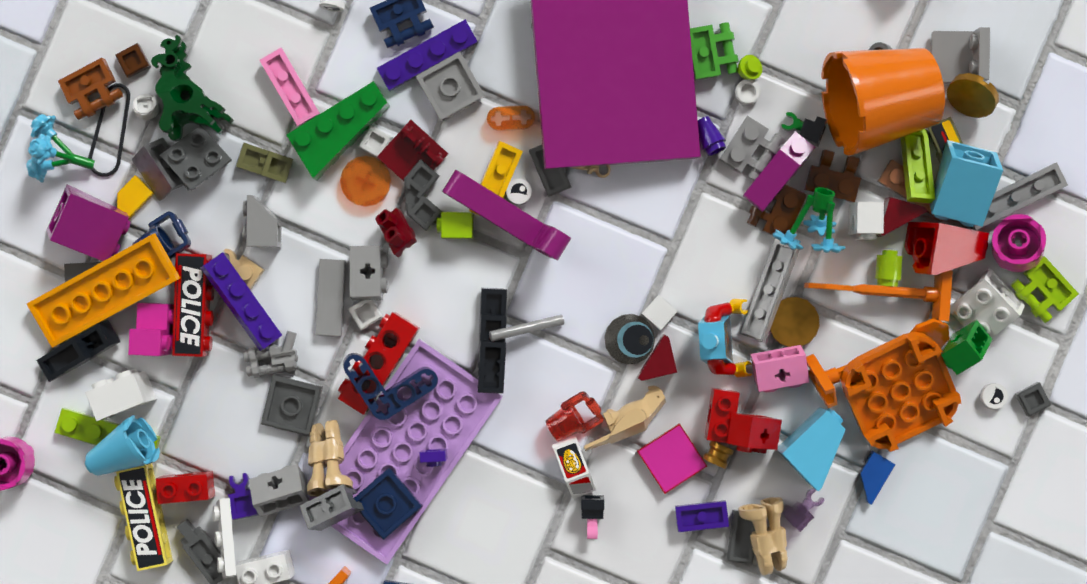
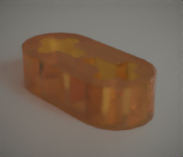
(509, 111)

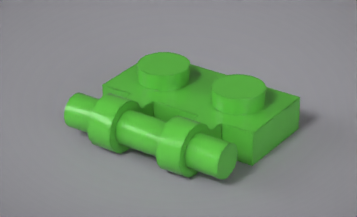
(704, 51)

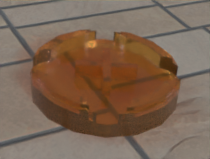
(365, 181)

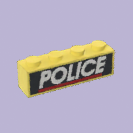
(143, 517)

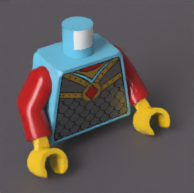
(716, 339)

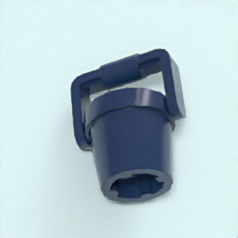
(154, 227)

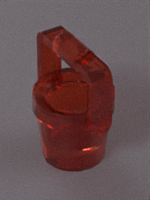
(568, 420)

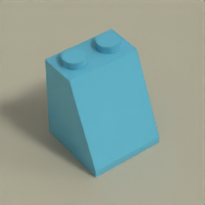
(965, 183)
(814, 446)

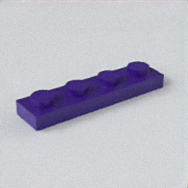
(426, 55)
(241, 301)

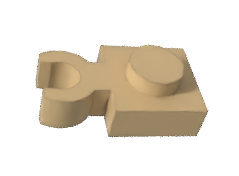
(246, 268)

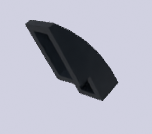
(78, 350)

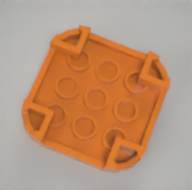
(900, 390)

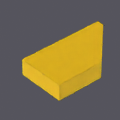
(133, 196)

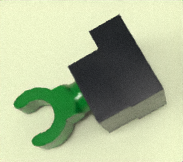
(809, 129)

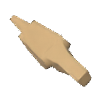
(631, 418)

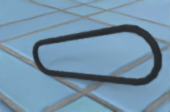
(122, 132)

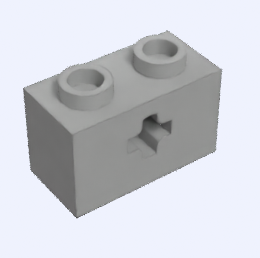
(360, 260)
(278, 490)

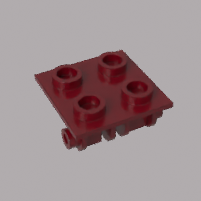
(408, 148)

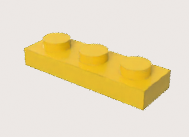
(500, 169)

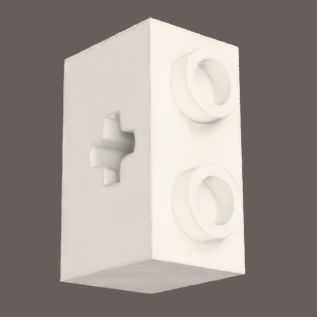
(866, 220)
(266, 569)

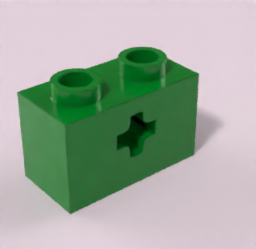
(966, 347)

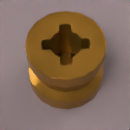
(718, 454)

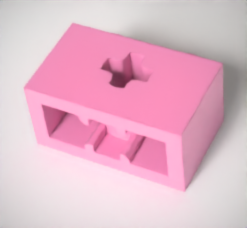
(791, 362)

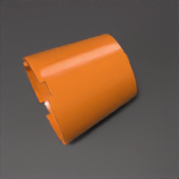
(880, 96)

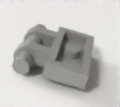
(745, 143)

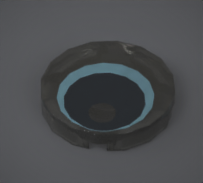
(629, 339)

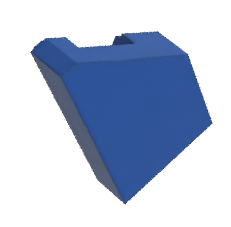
(874, 475)

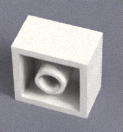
(118, 396)

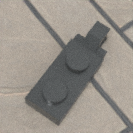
(201, 550)

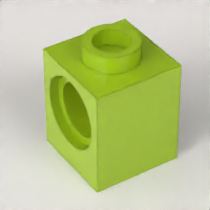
(456, 225)

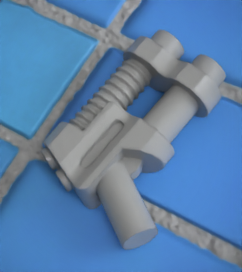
(282, 358)

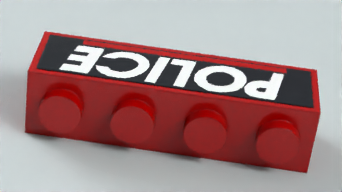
(192, 307)

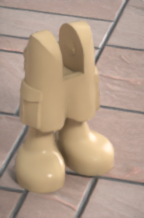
(324, 452)
(767, 542)

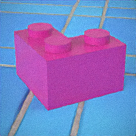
(152, 330)

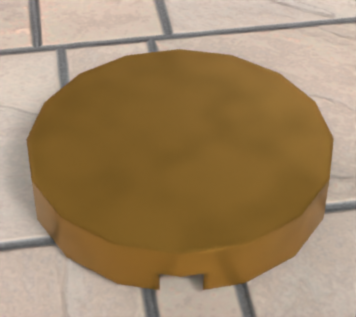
(972, 95)
(795, 322)

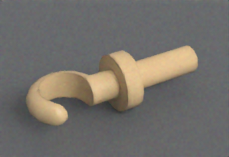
(589, 169)

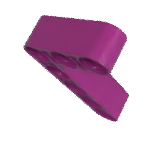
(506, 216)

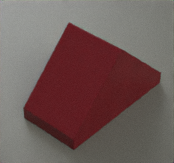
(899, 213)
(660, 361)

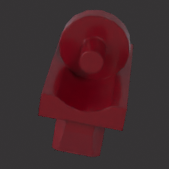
(396, 230)

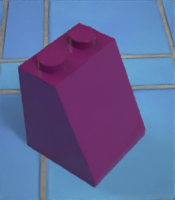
(87, 224)

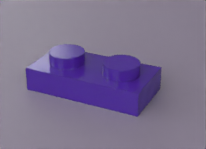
(702, 516)

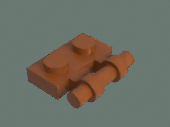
(87, 81)

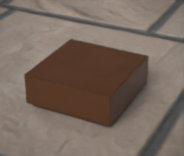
(133, 60)

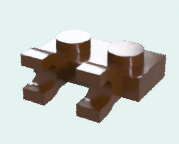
(843, 184)

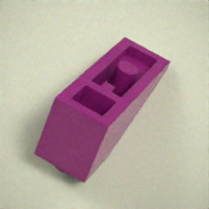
(779, 171)

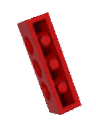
(405, 333)

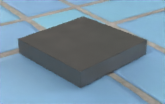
(291, 405)

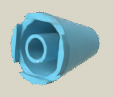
(124, 448)

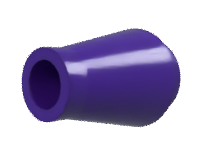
(710, 137)

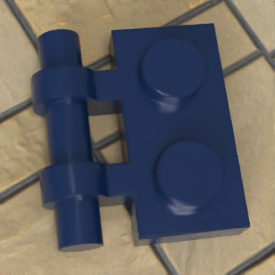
(394, 12)

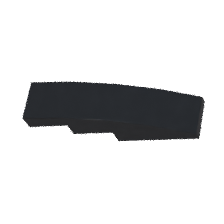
(491, 354)

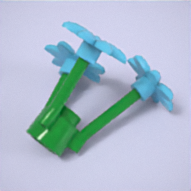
(822, 203)

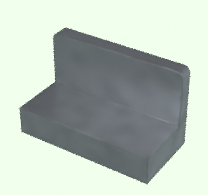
(155, 170)

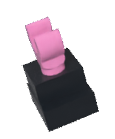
(592, 509)

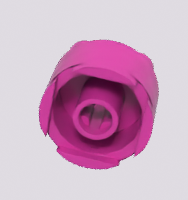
(1031, 237)
(19, 462)

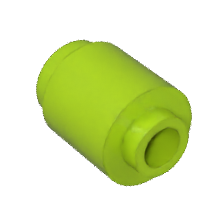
(888, 268)

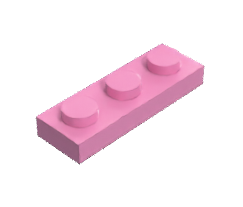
(289, 87)

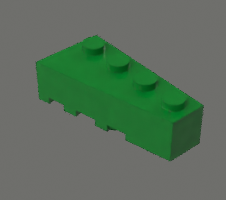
(336, 129)

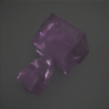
(798, 514)

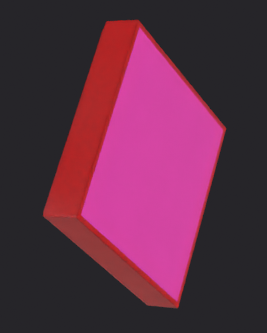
(672, 458)

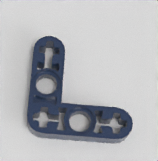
(389, 395)

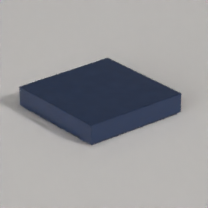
(387, 503)

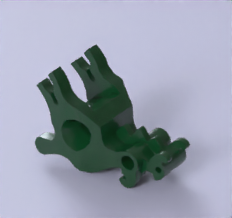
(181, 97)

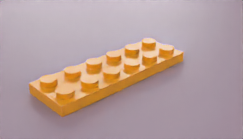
(103, 290)

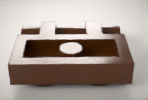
(784, 211)

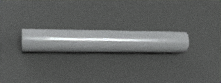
(526, 328)

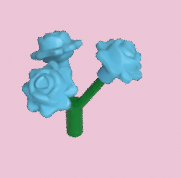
(42, 149)

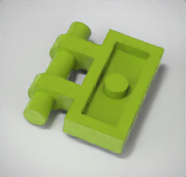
(1050, 284)

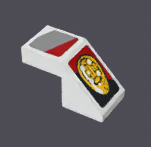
(574, 467)

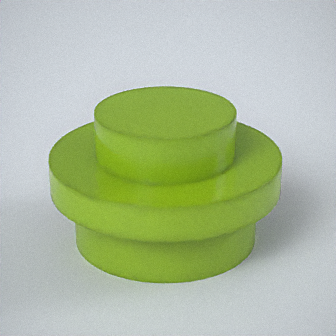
(750, 67)

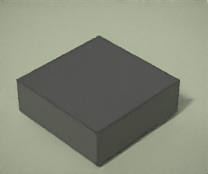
(1033, 399)

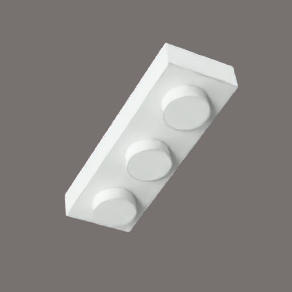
(224, 538)

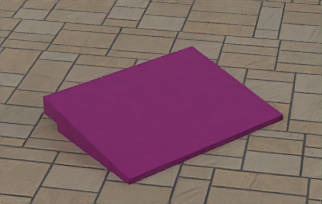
(614, 81)

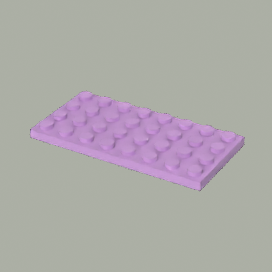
(439, 420)

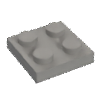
(450, 86)

